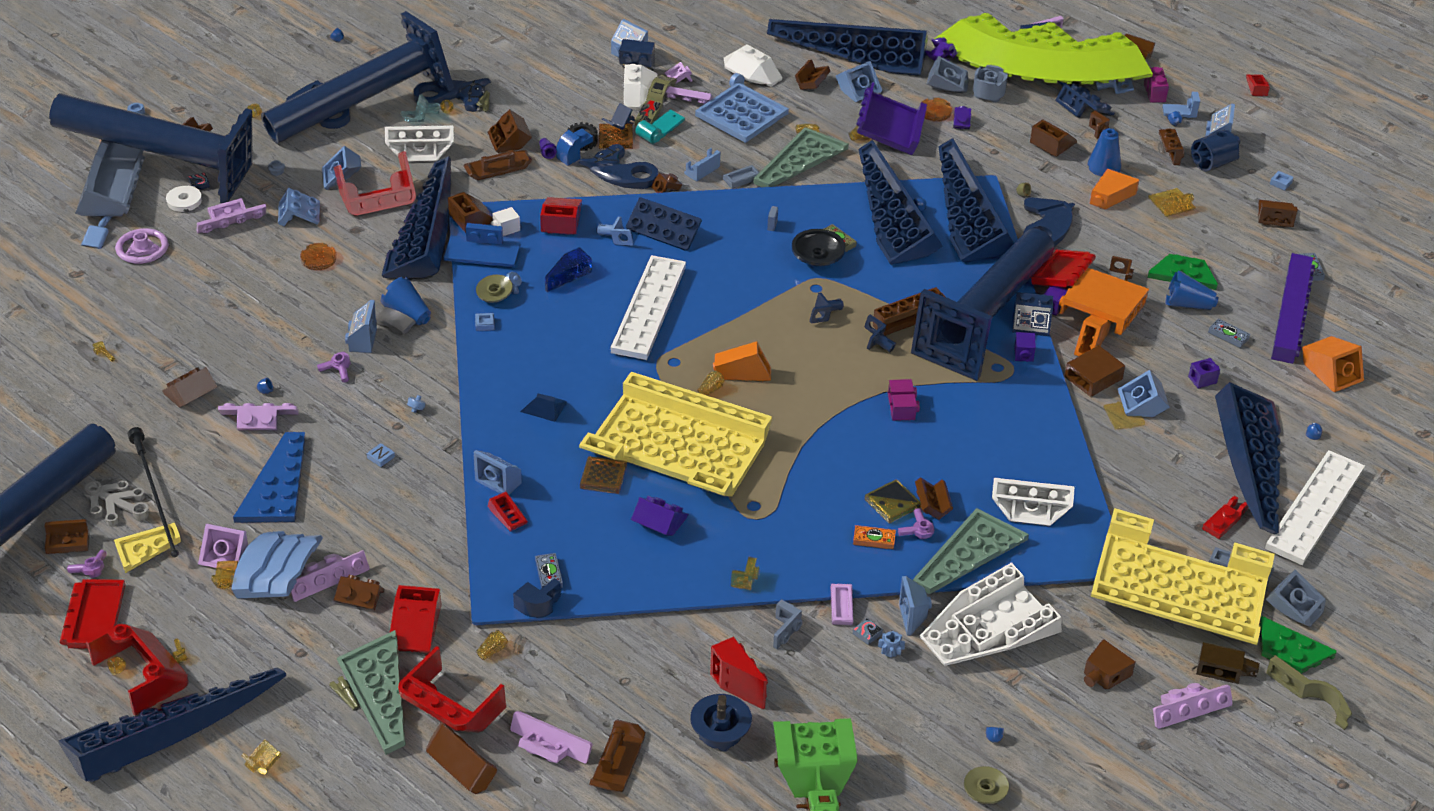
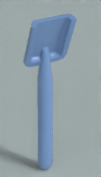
(96, 235)

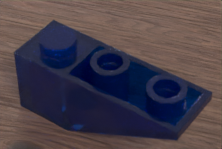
(569, 268)

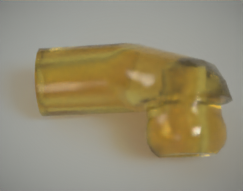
(815, 127)

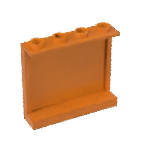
(1106, 298)

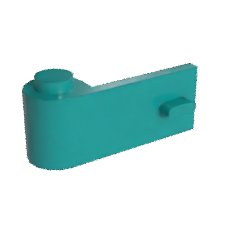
(659, 128)

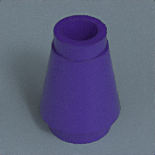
(547, 148)

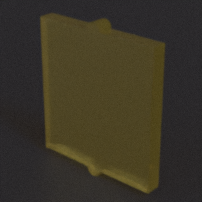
(1120, 419)

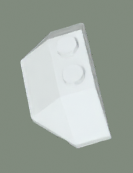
(753, 65)
(636, 85)
(420, 142)
(1032, 501)

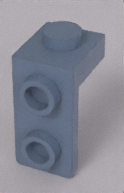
(792, 622)

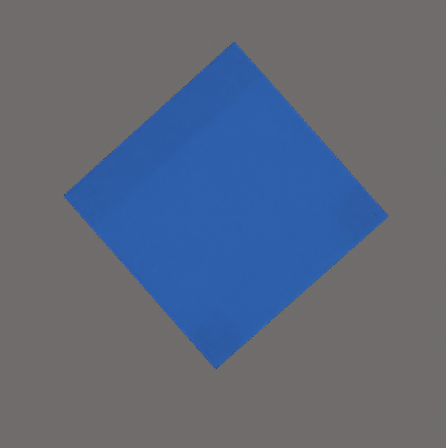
(562, 349)

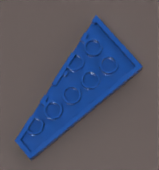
(277, 486)

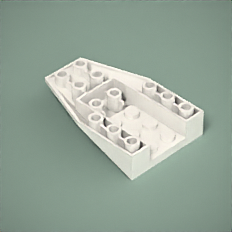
(990, 619)

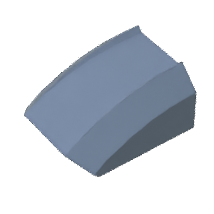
(948, 76)
(1297, 599)

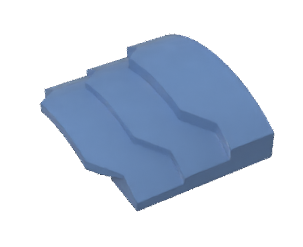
(272, 564)

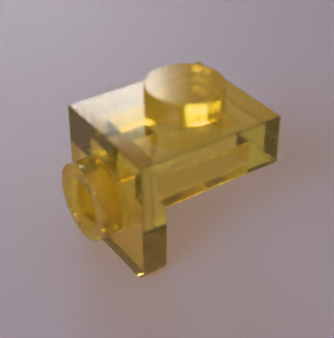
(224, 574)
(745, 579)
(262, 757)

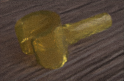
(99, 347)
(179, 655)

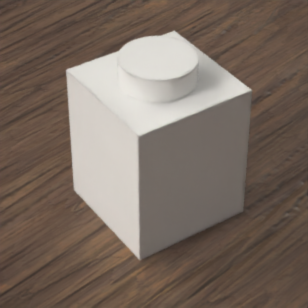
(508, 219)

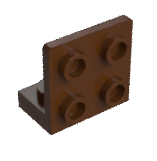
(1276, 213)

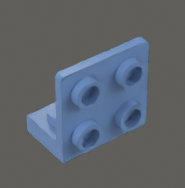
(300, 205)

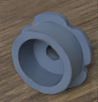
(276, 167)

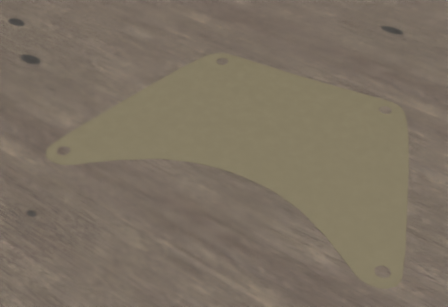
(813, 374)

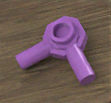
(340, 362)
(921, 529)
(92, 566)

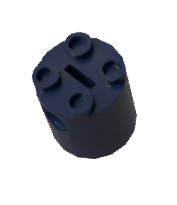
(1215, 150)

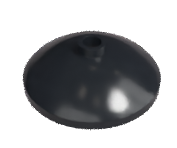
(818, 247)

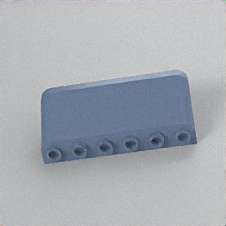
(111, 180)

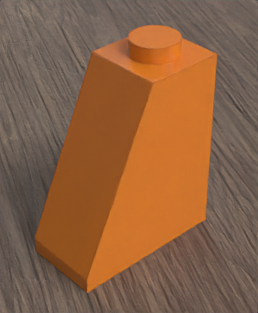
(1113, 189)
(1092, 334)
(743, 363)

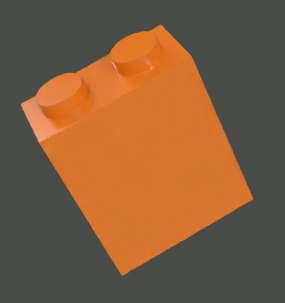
(1335, 362)

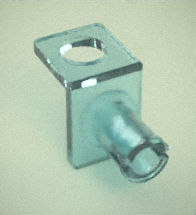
(421, 109)

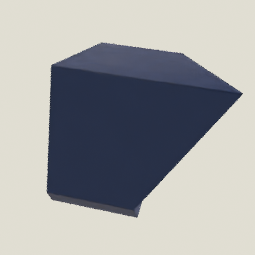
(545, 407)

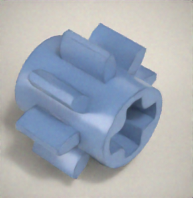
(891, 644)

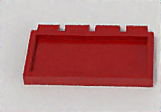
(1063, 268)
(91, 610)

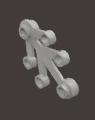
(94, 491)

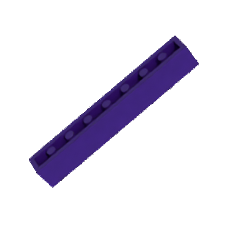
(1292, 309)

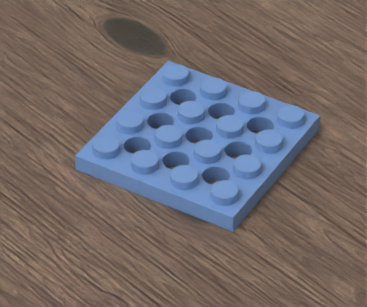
(741, 112)

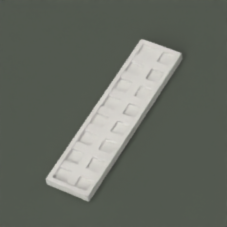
(648, 307)
(1315, 507)

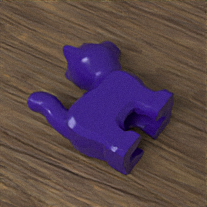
(941, 49)

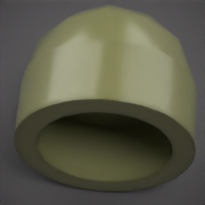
(1023, 189)

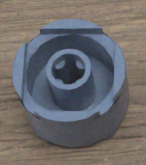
(990, 83)

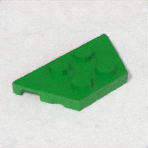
(1193, 267)
(1292, 646)

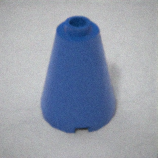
(1106, 153)
(1190, 293)
(405, 299)

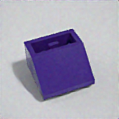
(659, 515)

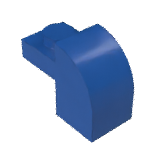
(569, 145)

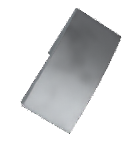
(395, 320)

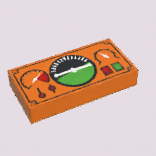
(874, 537)

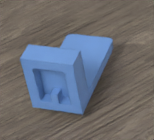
(1187, 111)

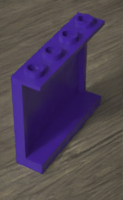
(890, 121)

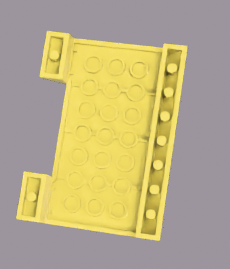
(681, 434)
(1181, 586)

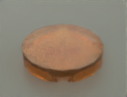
(937, 109)
(318, 256)

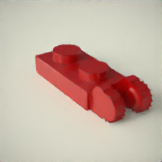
(1225, 518)

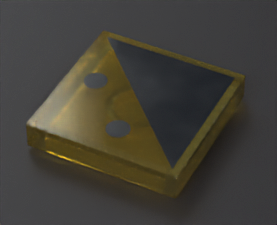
(892, 501)

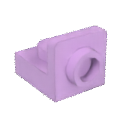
(679, 72)

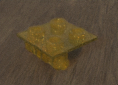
(1173, 202)

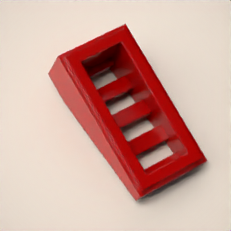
(1258, 84)
(504, 498)

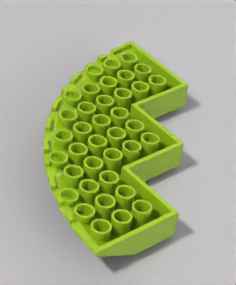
(1046, 52)

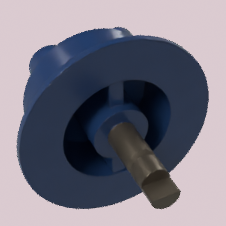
(721, 720)

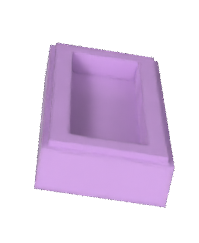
(841, 604)

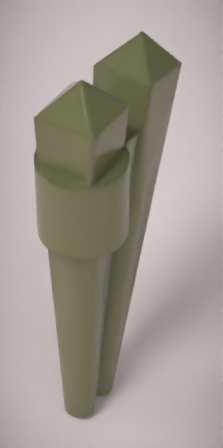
(484, 101)
(342, 689)

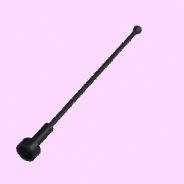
(136, 436)

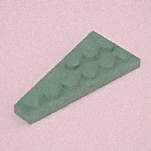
(801, 154)
(971, 546)
(374, 679)

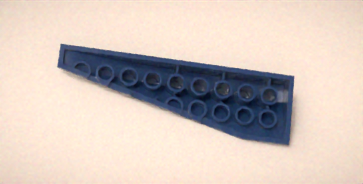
(887, 48)
(972, 218)
(897, 220)
(425, 229)
(1252, 444)
(112, 746)

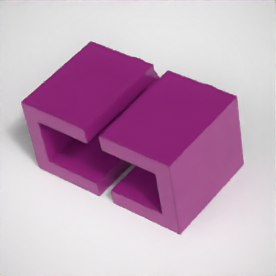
(1156, 86)
(902, 399)

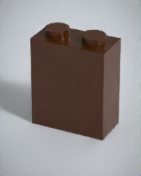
(1094, 371)

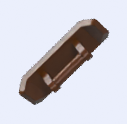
(498, 164)
(619, 756)
(460, 759)

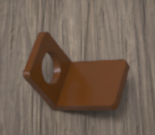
(1127, 267)

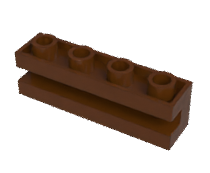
(900, 313)

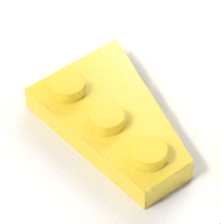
(144, 545)

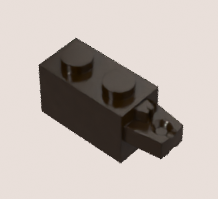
(1225, 663)

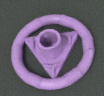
(142, 246)

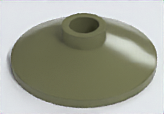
(494, 288)
(985, 778)

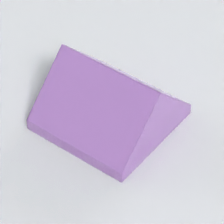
(221, 545)

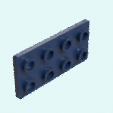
(1077, 98)
(663, 223)

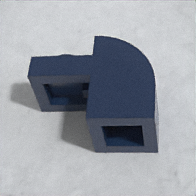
(537, 602)

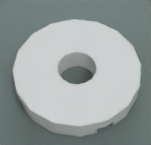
(183, 198)

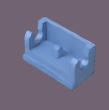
(704, 166)

